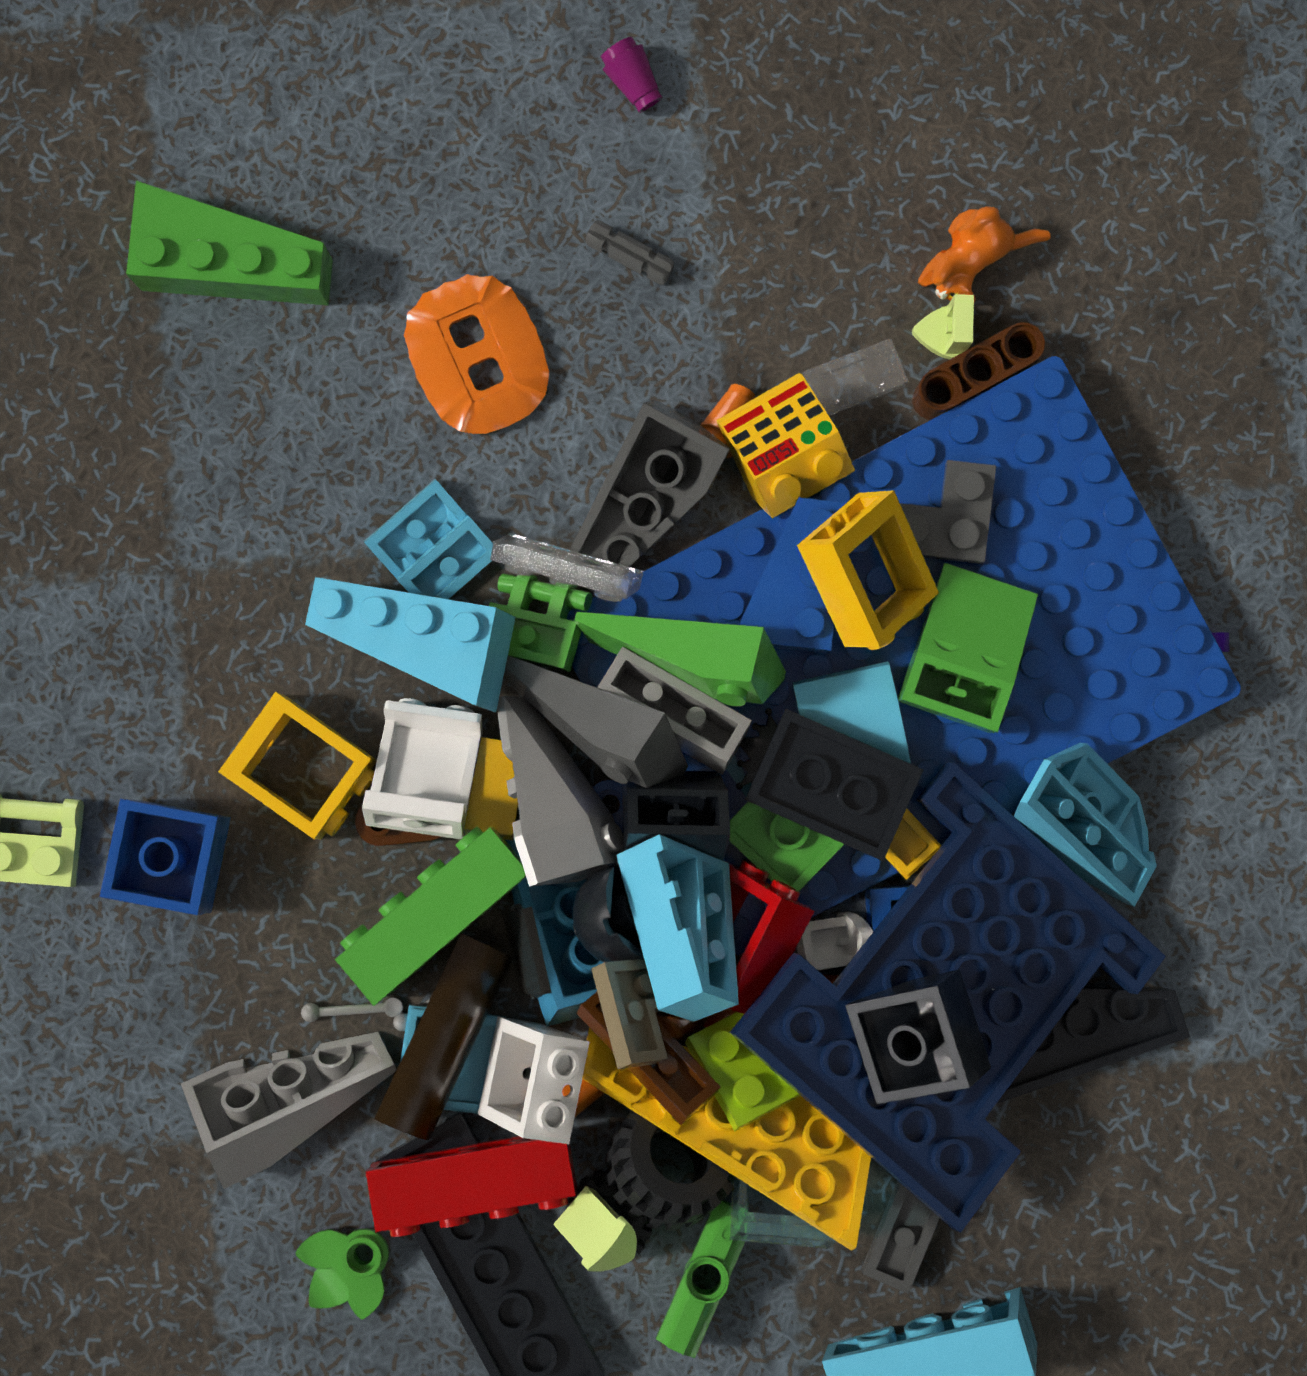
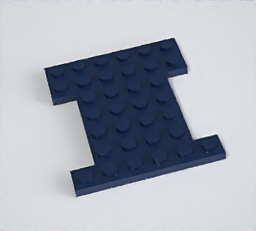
(1025, 949)

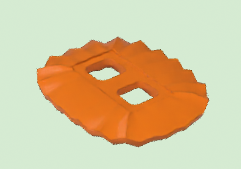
(445, 368)

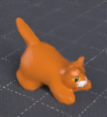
(977, 242)

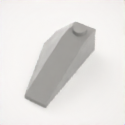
(269, 1109)

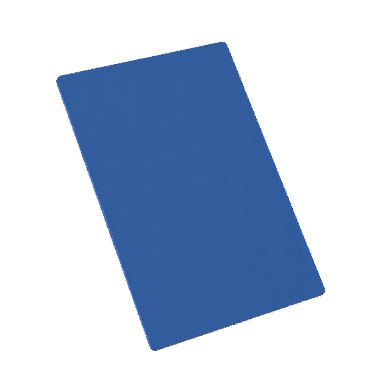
(1110, 641)

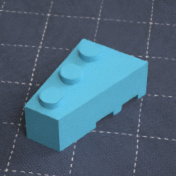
(683, 925)

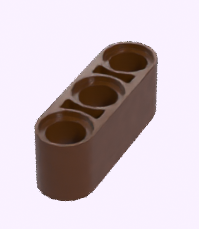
(992, 355)

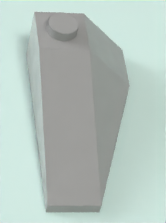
(563, 822)

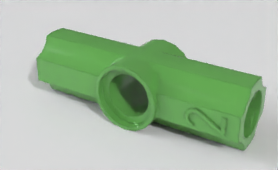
(694, 1307)

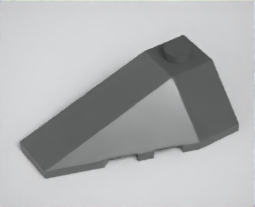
(616, 733)

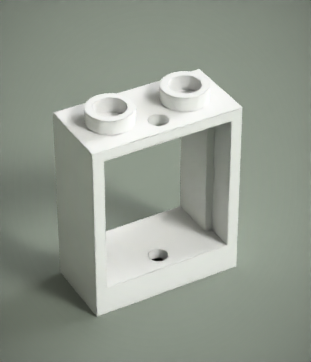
(533, 1102)

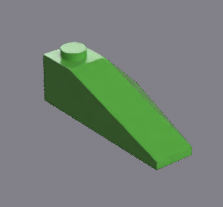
(718, 659)

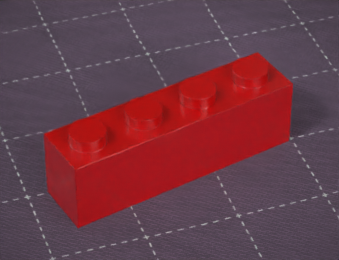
(468, 1182)

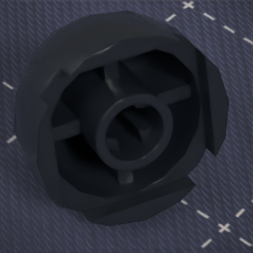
(605, 918)

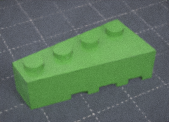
(218, 253)
(432, 915)

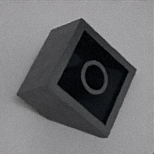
(919, 1038)

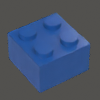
(165, 857)

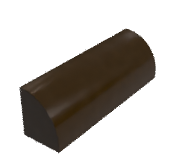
(444, 1038)

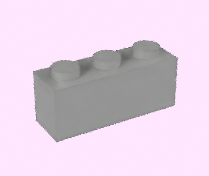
(699, 722)

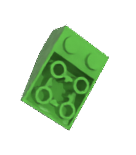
(969, 649)

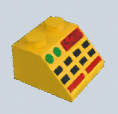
(785, 445)

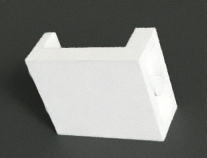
(424, 769)

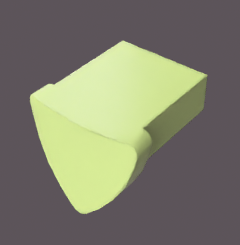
(949, 328)
(597, 1232)

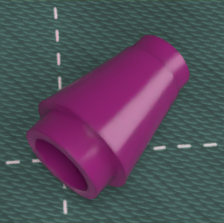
(631, 73)

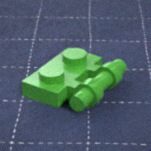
(539, 637)

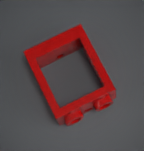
(775, 933)

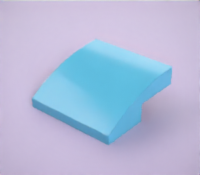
(431, 544)
(858, 705)

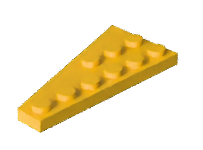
(785, 1155)

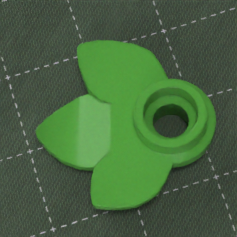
(341, 1273)

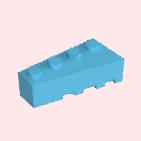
(431, 638)
(970, 1343)

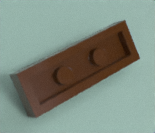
(676, 1082)

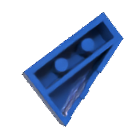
(786, 595)

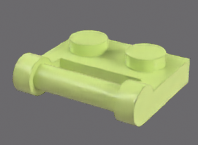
(41, 857)

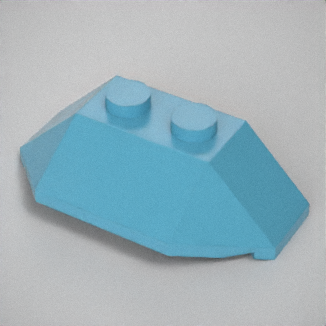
(1090, 822)

